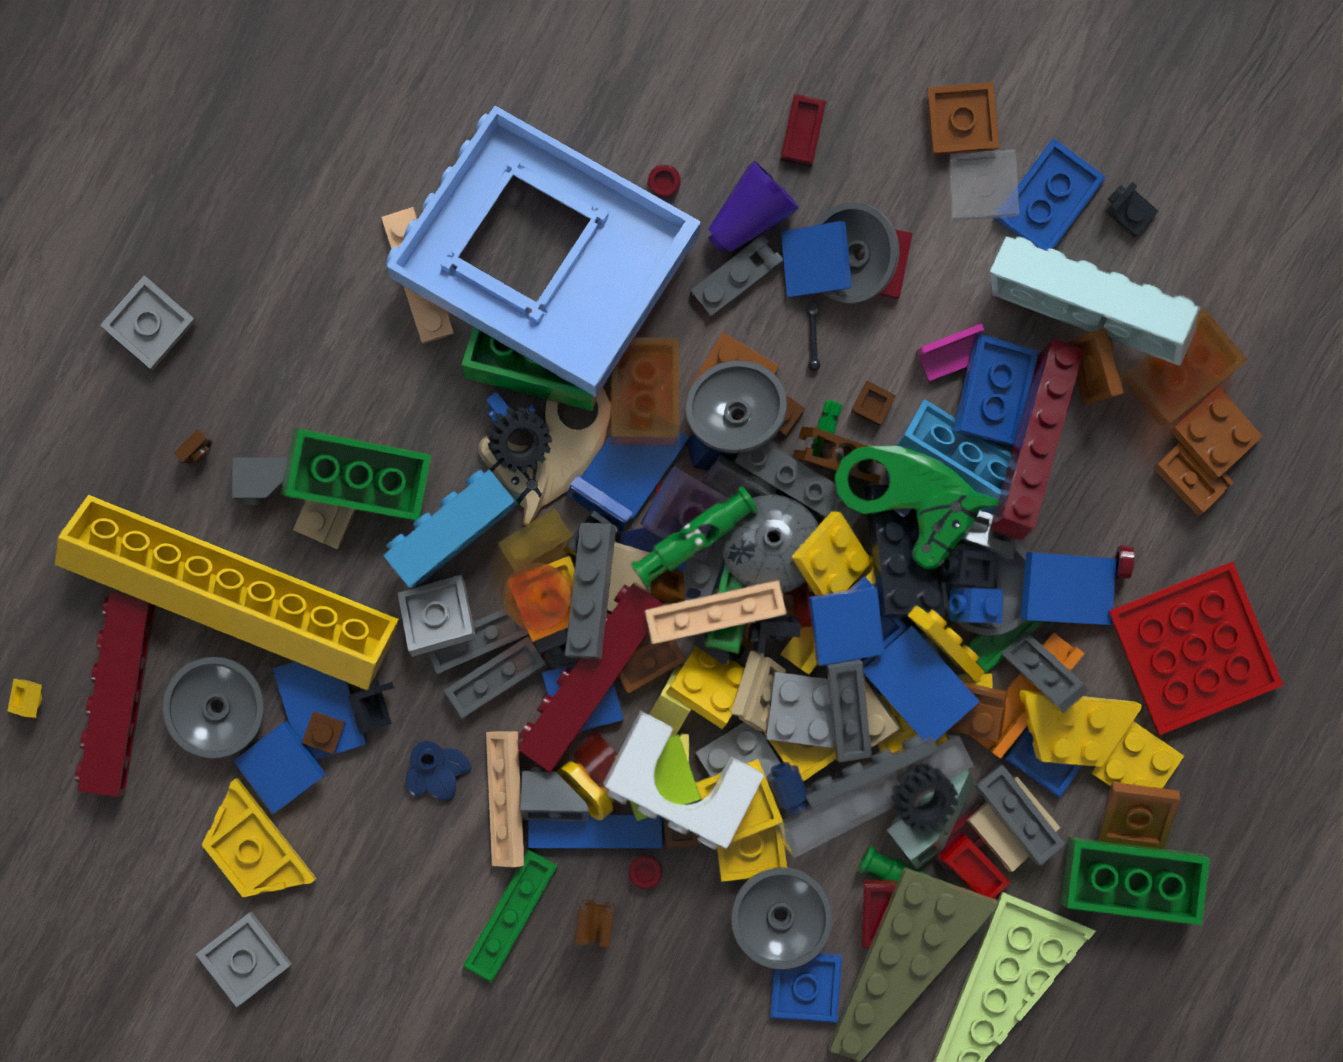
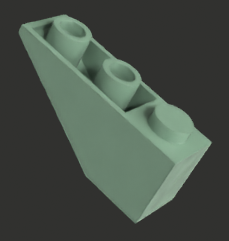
(920, 845)

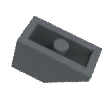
(257, 479)
(550, 798)

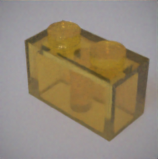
(536, 539)

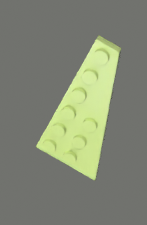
(1009, 974)

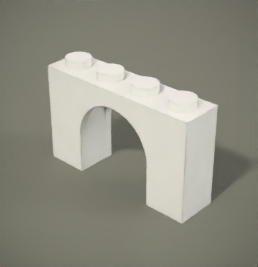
(712, 818)

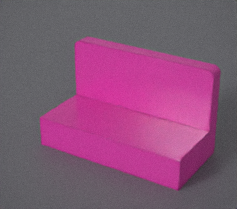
(947, 353)

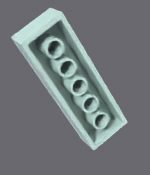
(1094, 300)

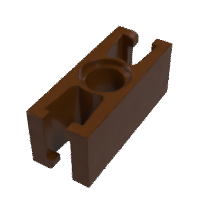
(828, 452)
(595, 923)

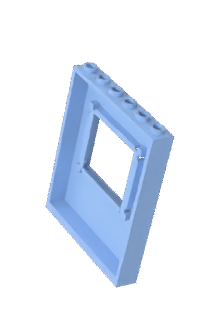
(600, 287)

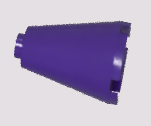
(750, 209)

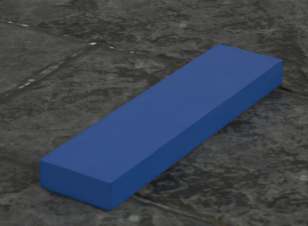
(611, 832)

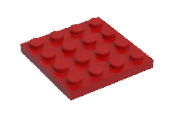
(1195, 648)

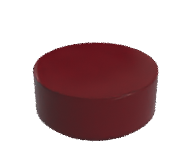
(664, 181)
(1125, 561)
(645, 871)

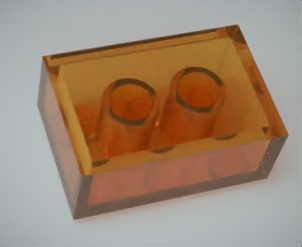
(1172, 389)
(646, 394)

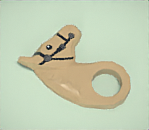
(568, 458)

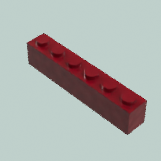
(1037, 440)
(589, 680)
(115, 695)

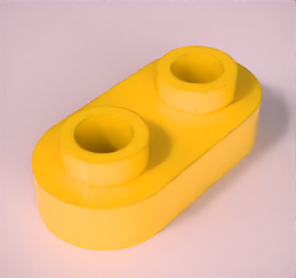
(596, 797)

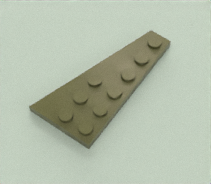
(914, 942)

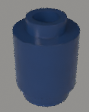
(787, 788)

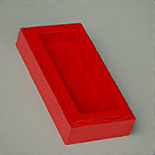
(975, 868)

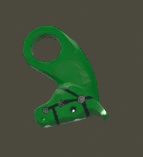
(940, 496)

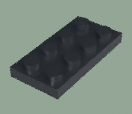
(898, 577)

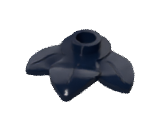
(439, 774)

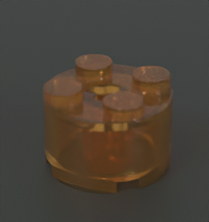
(522, 585)

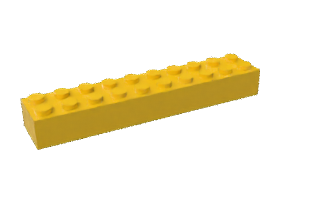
(226, 591)

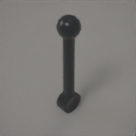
(812, 309)

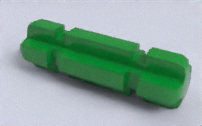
(827, 423)

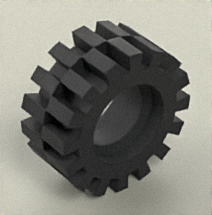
(511, 422)
(935, 809)

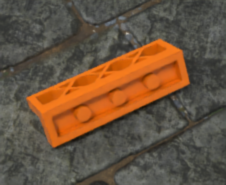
(1016, 711)

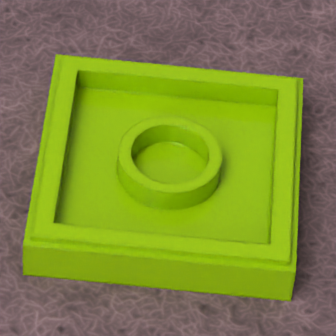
(672, 776)

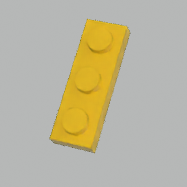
(947, 641)

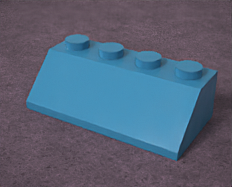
(973, 459)
(450, 529)

